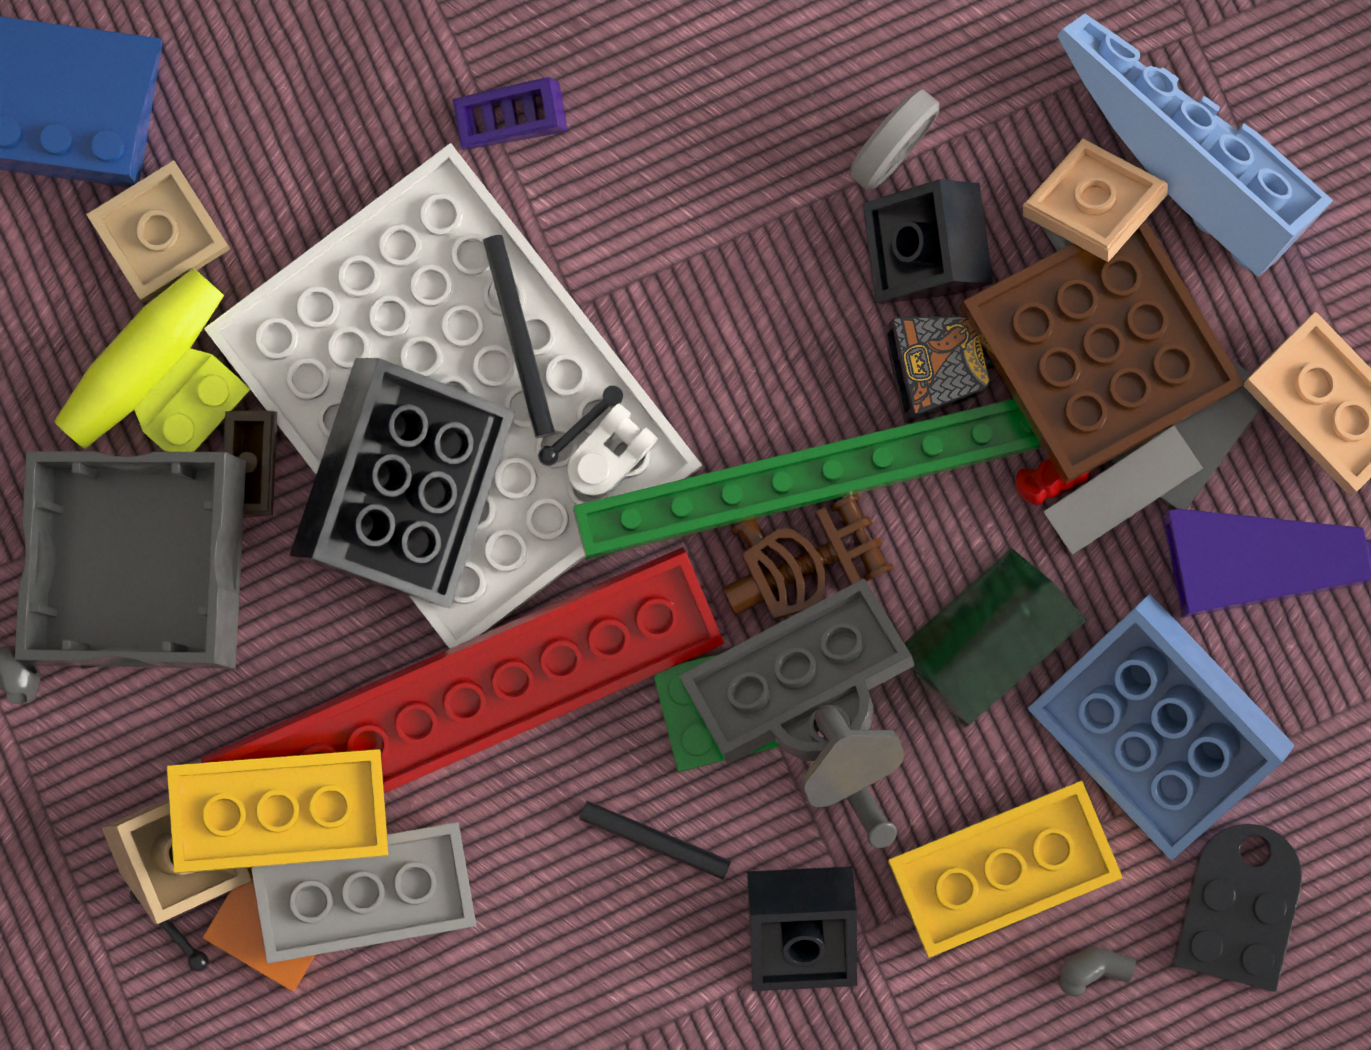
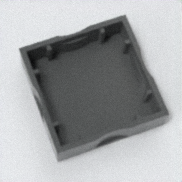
(131, 559)

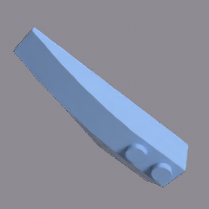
(1217, 174)

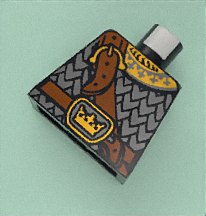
(935, 363)

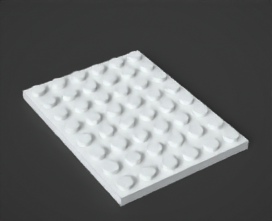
(418, 291)

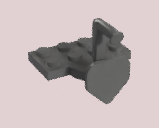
(806, 680)

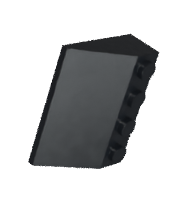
(402, 481)

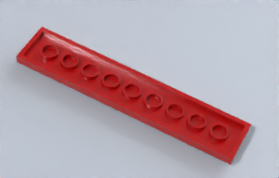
(507, 676)

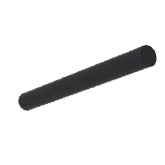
(519, 336)

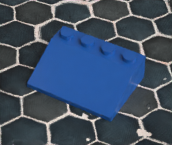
(75, 101)

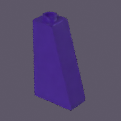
(1253, 560)

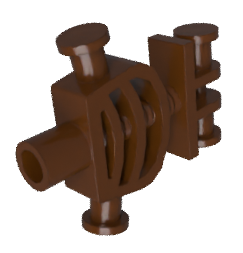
(758, 586)

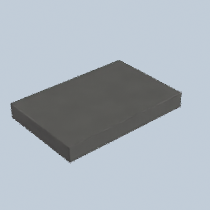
(1210, 438)

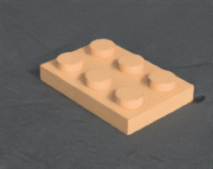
(1321, 399)

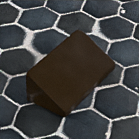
(253, 439)

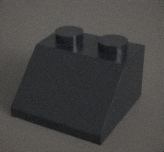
(928, 241)
(802, 928)

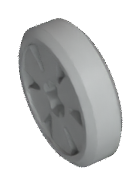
(894, 139)

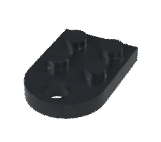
(1240, 913)

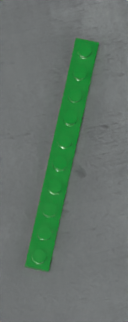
(803, 478)

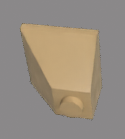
(145, 861)

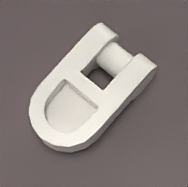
(595, 468)

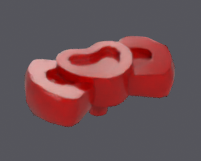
(1043, 483)

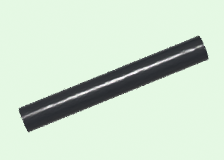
(655, 840)

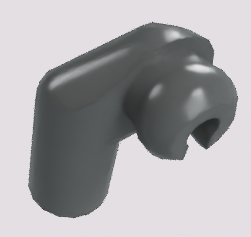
(1090, 965)

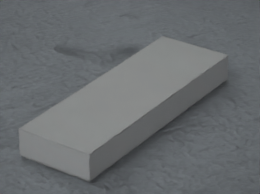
(1123, 489)

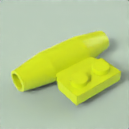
(153, 370)

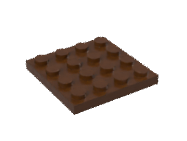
(1101, 350)

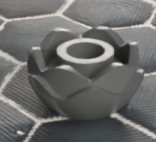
(18, 678)

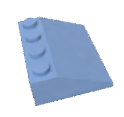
(1161, 727)

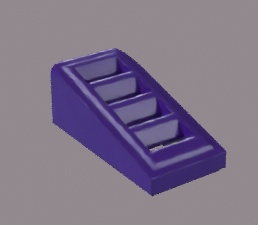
(527, 92)

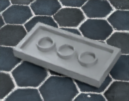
(366, 900)

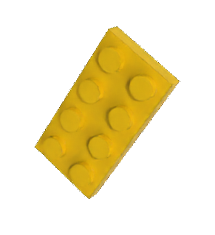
(277, 811)
(1004, 869)

